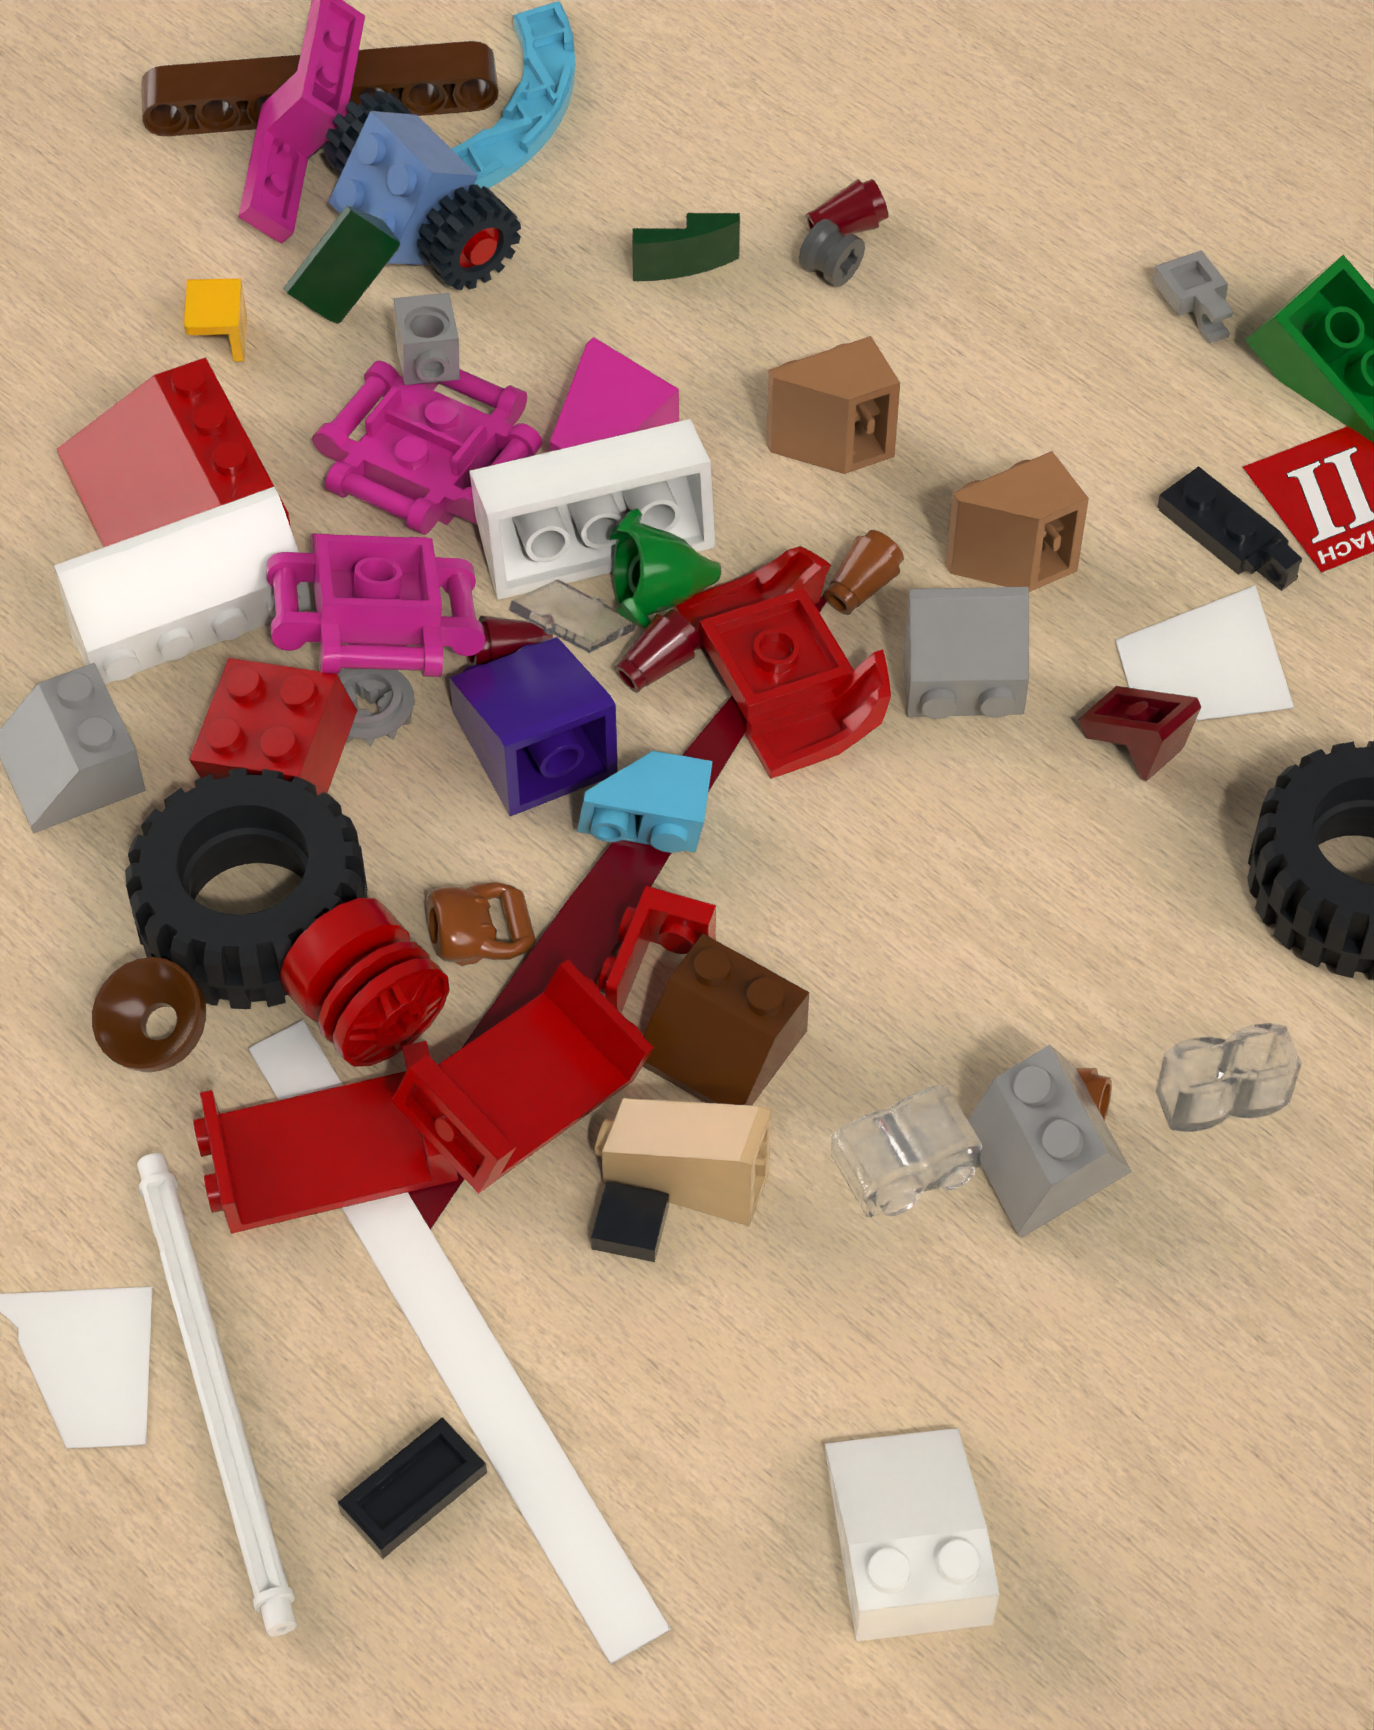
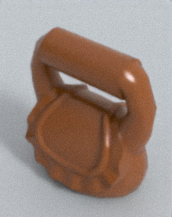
(464, 928)

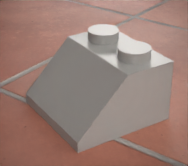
(967, 652)
(68, 750)
(1044, 1140)

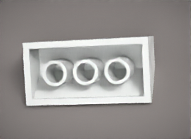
(558, 508)
(177, 586)

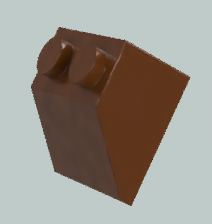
(724, 1025)

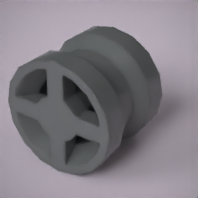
(831, 252)

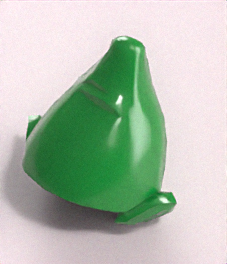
(655, 569)

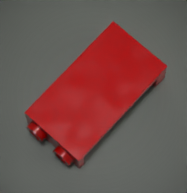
(524, 1079)
(316, 1152)

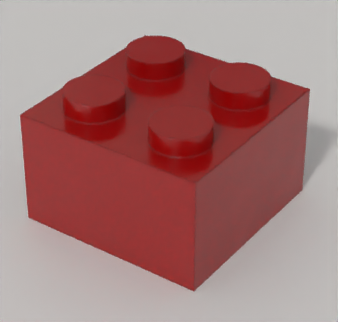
(275, 722)

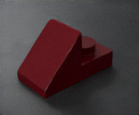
(1146, 722)

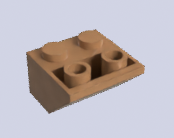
(834, 408)
(1018, 525)

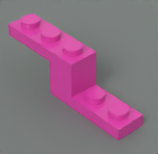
(298, 117)

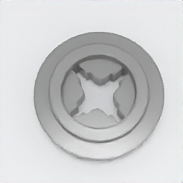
(394, 701)

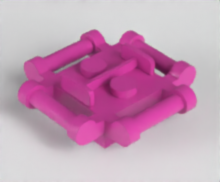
(422, 444)
(377, 600)

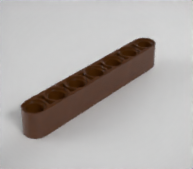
(231, 92)

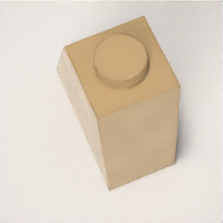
(696, 1152)

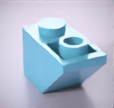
(650, 803)

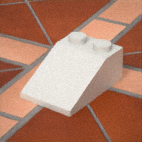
(911, 1535)

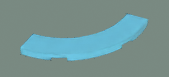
(536, 103)

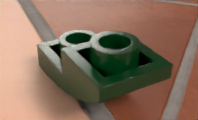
(680, 252)

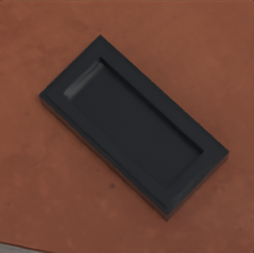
(412, 1487)

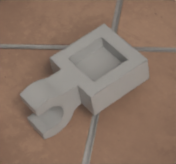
(1196, 286)

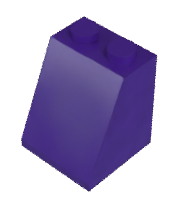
(537, 724)

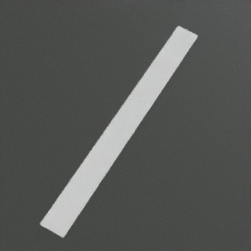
(485, 1386)

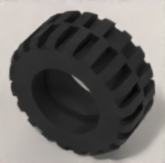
(225, 827)
(1292, 879)

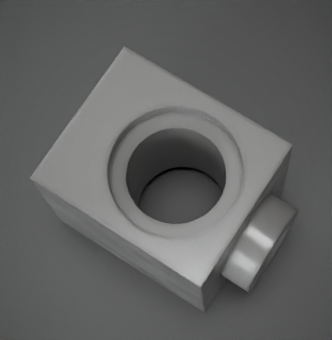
(426, 338)

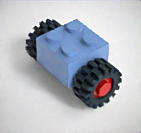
(421, 190)

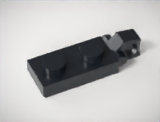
(1229, 528)

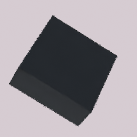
(630, 1221)

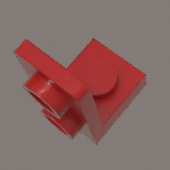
(661, 919)

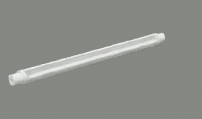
(244, 1495)

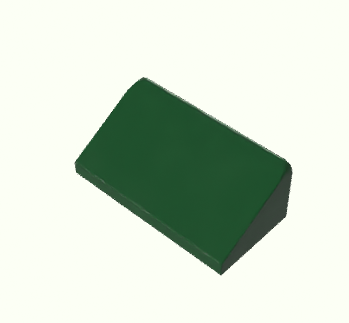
(343, 264)

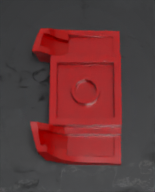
(786, 664)

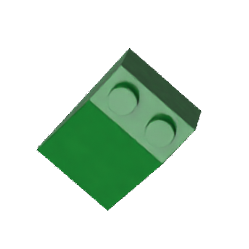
(1326, 345)

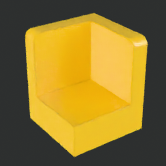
(217, 309)

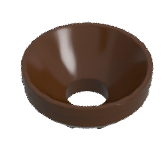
(129, 1000)

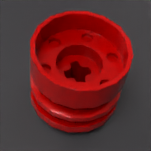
(364, 981)

